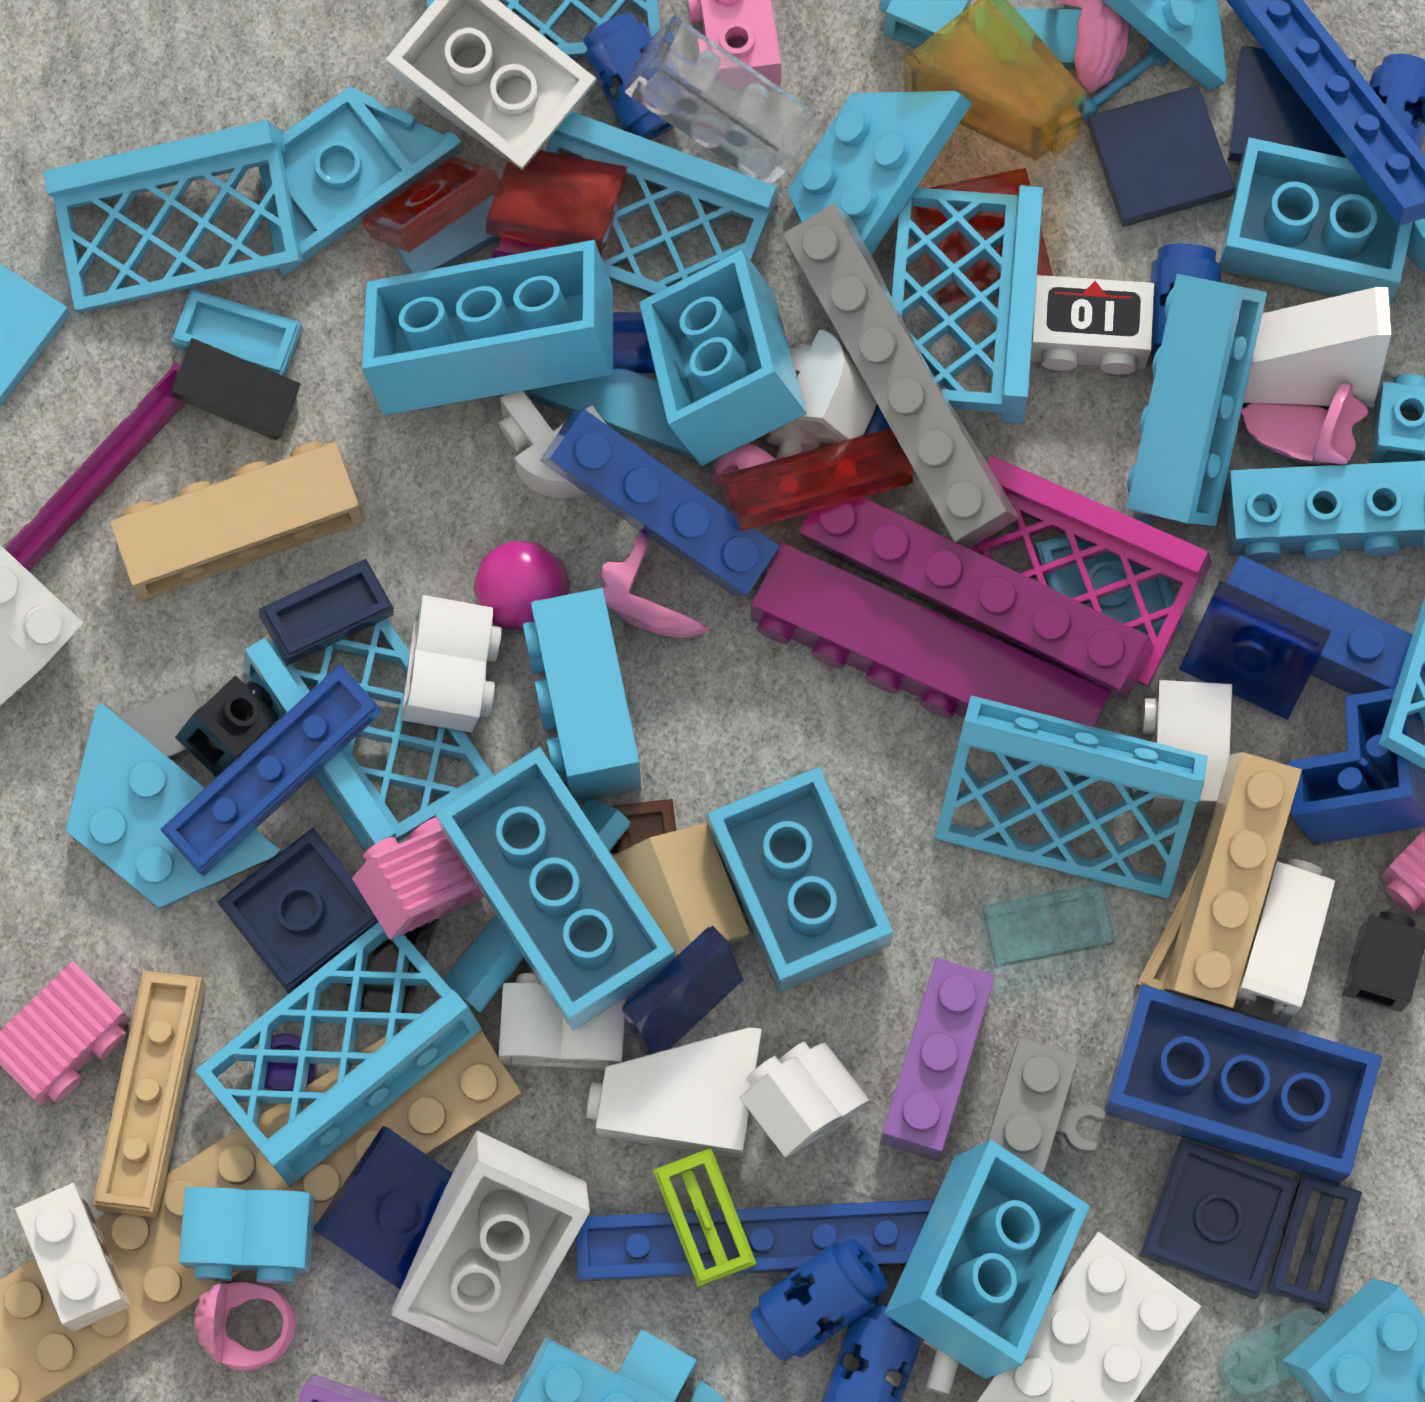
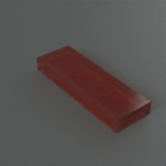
(817, 479)

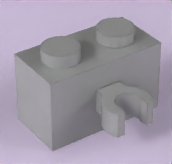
(1034, 1108)

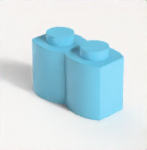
(245, 1232)

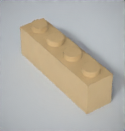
(236, 519)
(1232, 879)

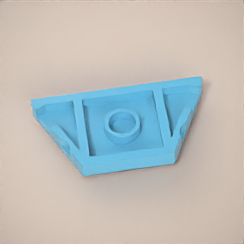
(1183, 31)
(876, 156)
(349, 163)
(125, 800)

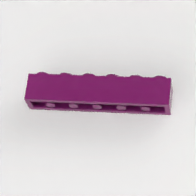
(981, 592)
(909, 644)

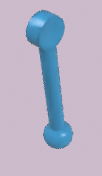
(1154, 57)

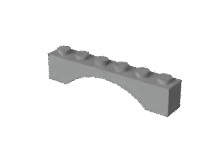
(899, 378)

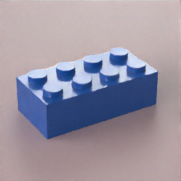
(1242, 1084)

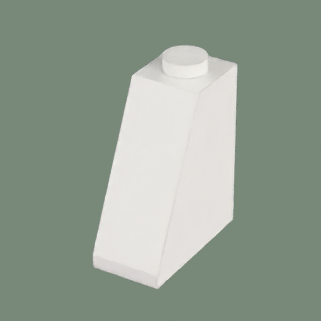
(1318, 346)
(1284, 943)
(680, 1096)

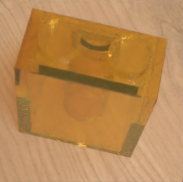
(1007, 74)

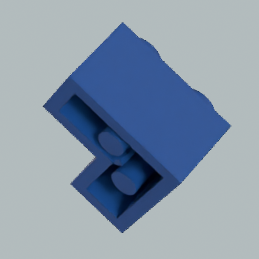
(1364, 787)

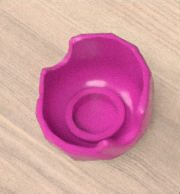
(515, 577)

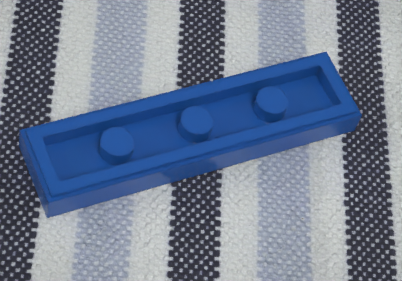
(271, 770)

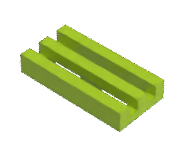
(723, 1267)

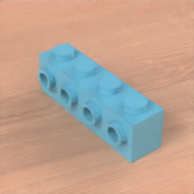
(1195, 400)
(1325, 510)

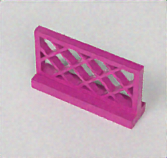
(1107, 532)

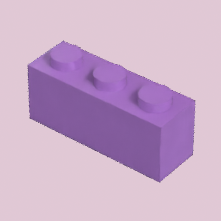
(937, 1059)

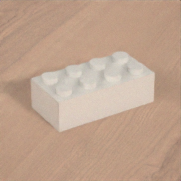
(1099, 1333)

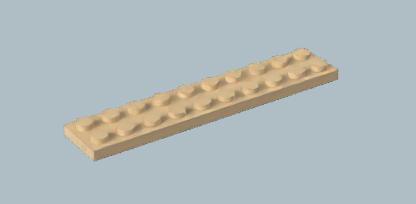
(46, 1357)

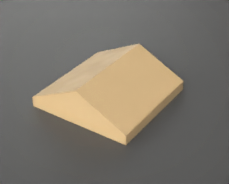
(684, 885)

